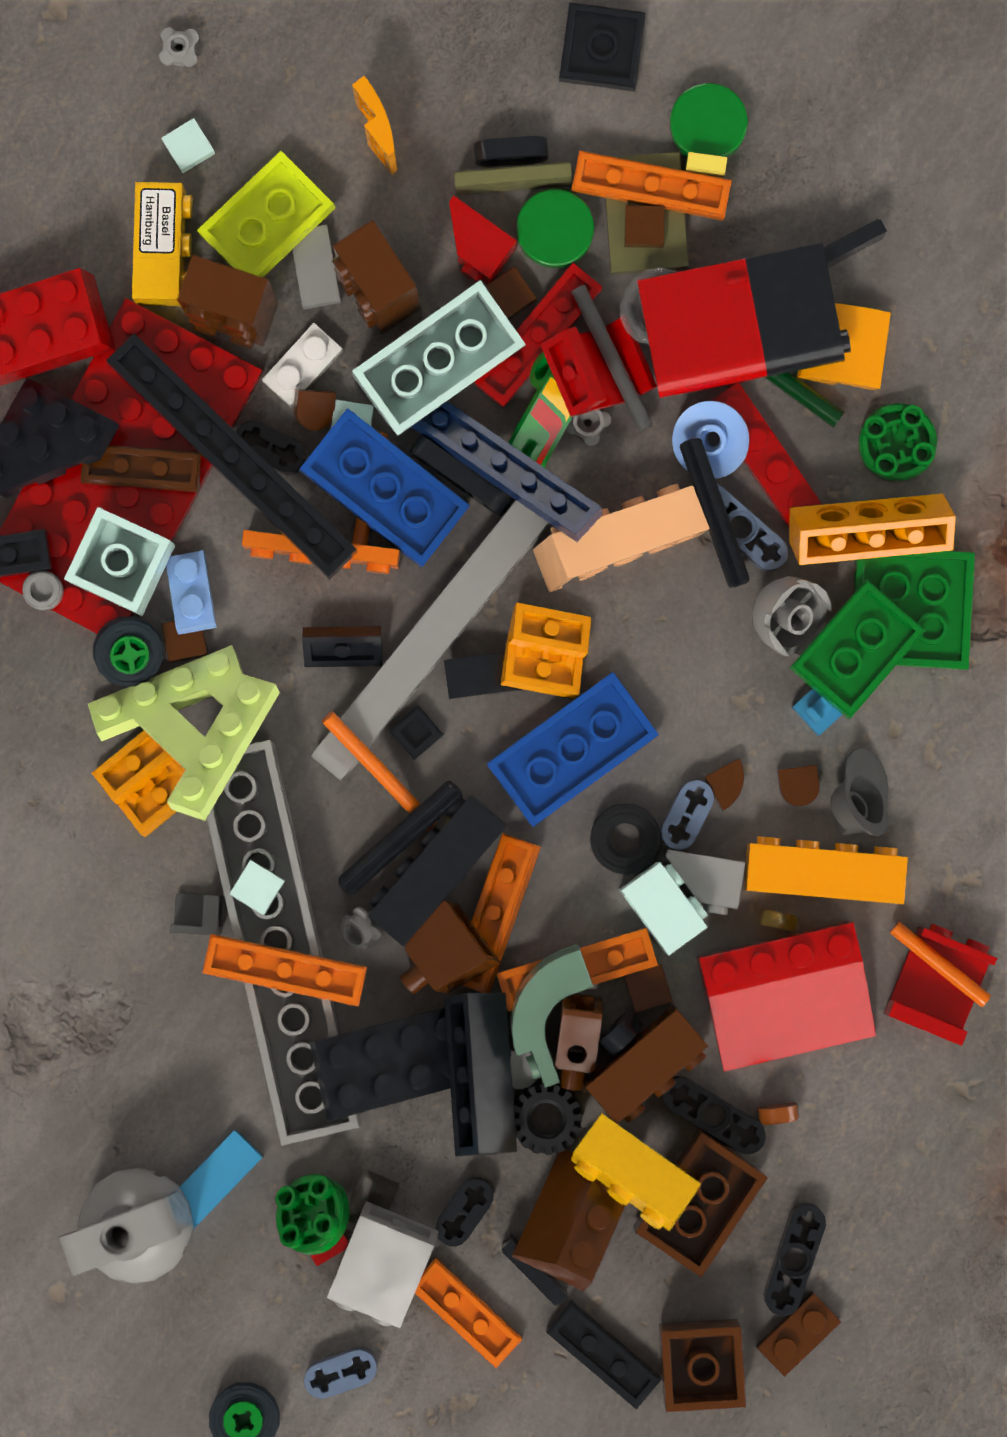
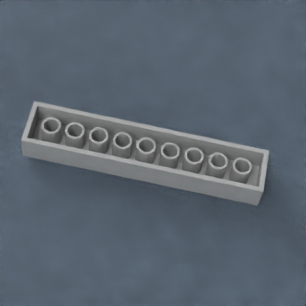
(256, 825)

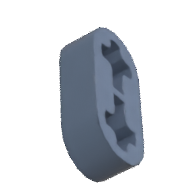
(695, 820)
(337, 1363)

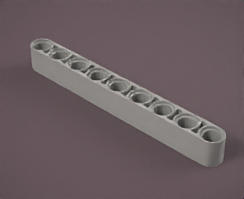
(433, 635)

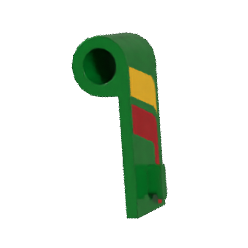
(544, 417)

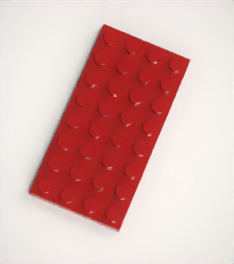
(67, 506)

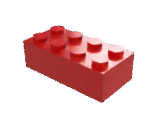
(51, 325)

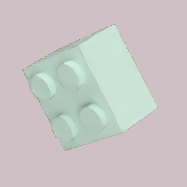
(120, 561)
(663, 906)

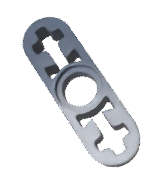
(756, 524)

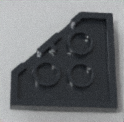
(47, 436)

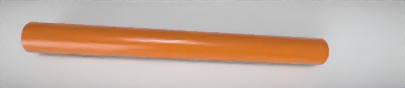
(371, 763)

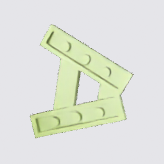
(208, 758)

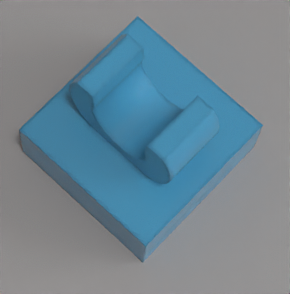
(816, 712)

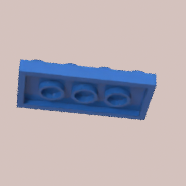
(384, 488)
(572, 749)

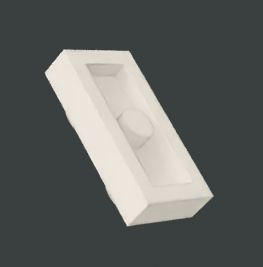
(302, 364)

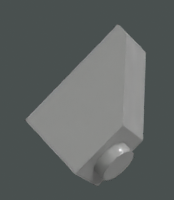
(709, 879)

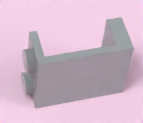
(382, 1265)

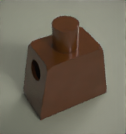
(446, 951)
(579, 1026)

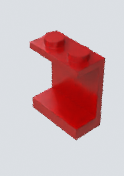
(583, 374)
(929, 999)

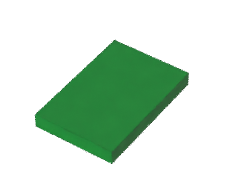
(857, 649)

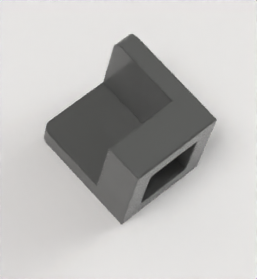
(197, 914)

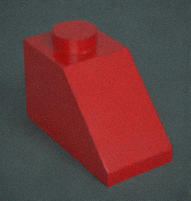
(479, 243)

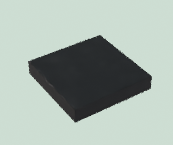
(602, 47)

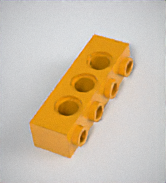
(871, 529)

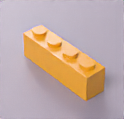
(825, 873)

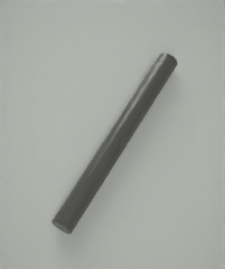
(612, 358)

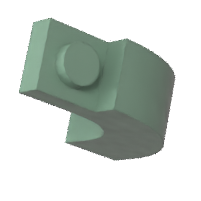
(539, 992)

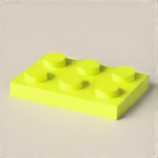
(266, 217)

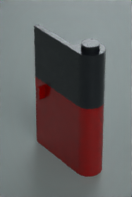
(742, 320)

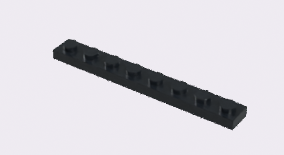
(231, 456)

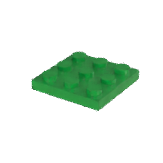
(933, 592)

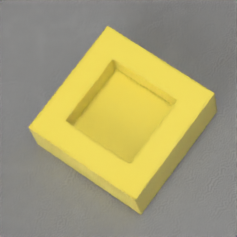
(706, 164)

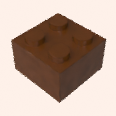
(702, 1365)

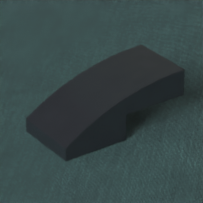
(475, 676)

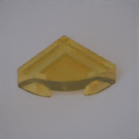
(777, 920)

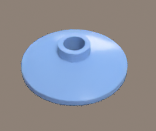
(719, 418)

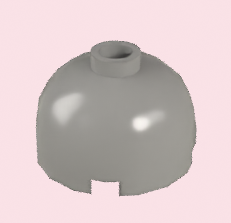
(790, 614)

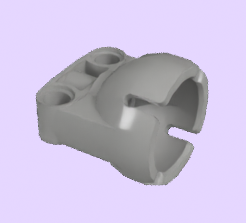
(150, 1211)

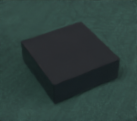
(416, 732)

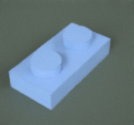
(191, 592)

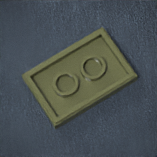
(637, 260)

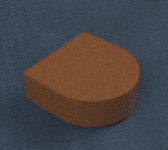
(778, 1113)

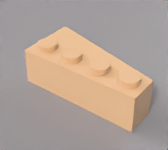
(622, 536)

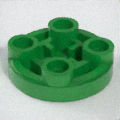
(708, 121)
(555, 228)
(897, 442)
(311, 1214)

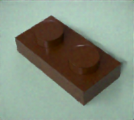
(798, 1334)

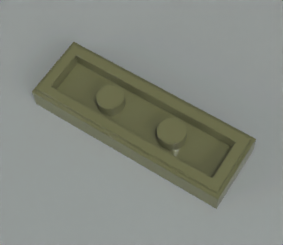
(513, 178)

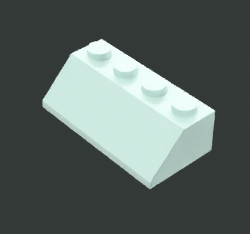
(438, 358)

